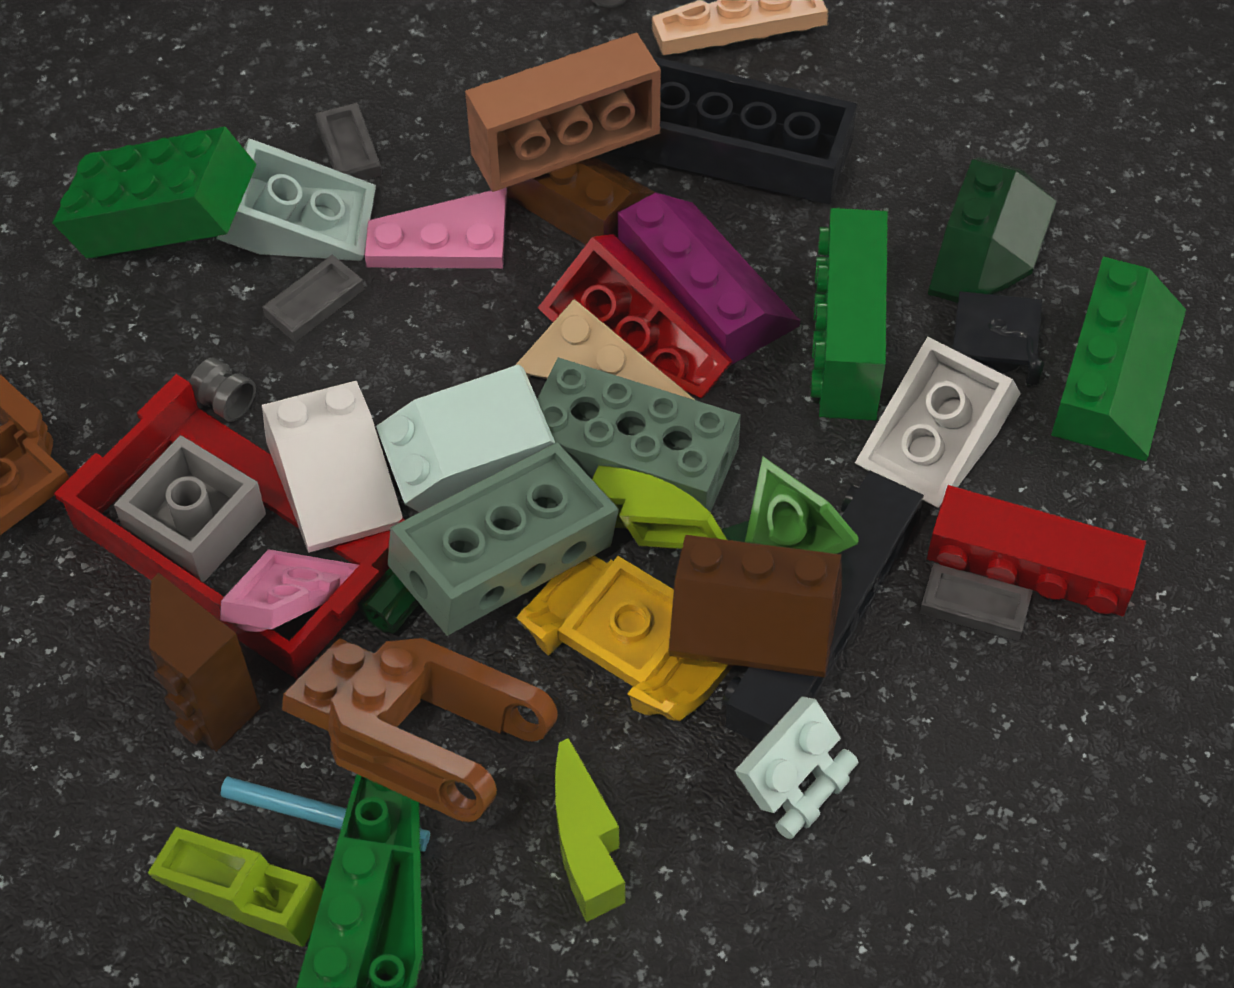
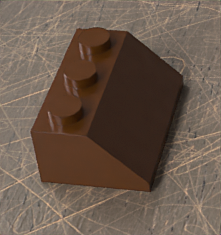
(580, 198)
(755, 605)
(198, 667)

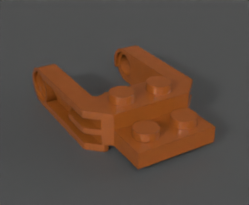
(26, 465)
(368, 695)

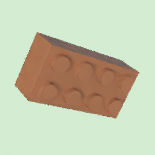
(564, 111)

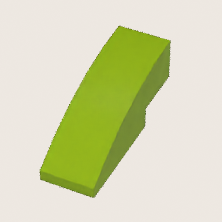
(655, 509)
(586, 836)
(239, 885)

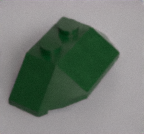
(992, 231)

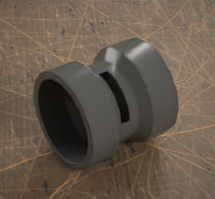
(226, 392)

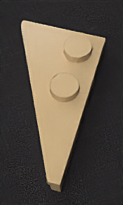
(589, 342)

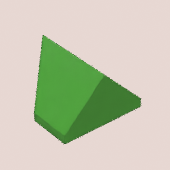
(794, 516)

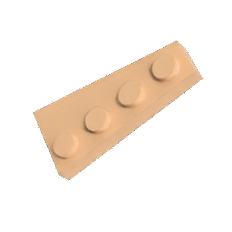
(730, 21)

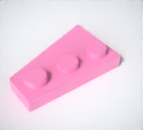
(442, 235)
(281, 589)

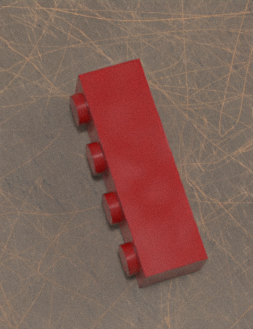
(1036, 550)

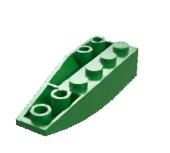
(372, 897)

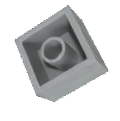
(191, 508)

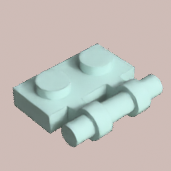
(787, 757)

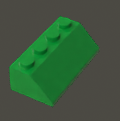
(1121, 362)

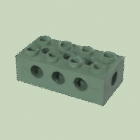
(639, 429)
(501, 537)

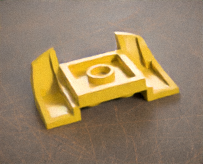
(623, 625)

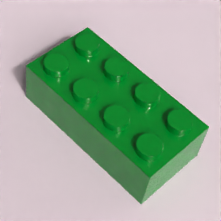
(155, 193)
(850, 314)

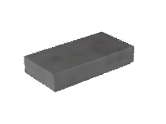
(348, 142)
(313, 298)
(976, 601)

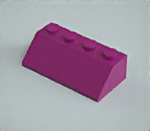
(705, 274)

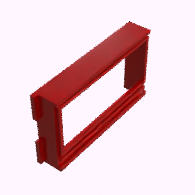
(163, 419)

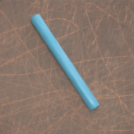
(291, 804)

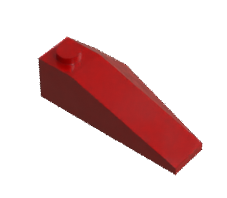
(641, 311)

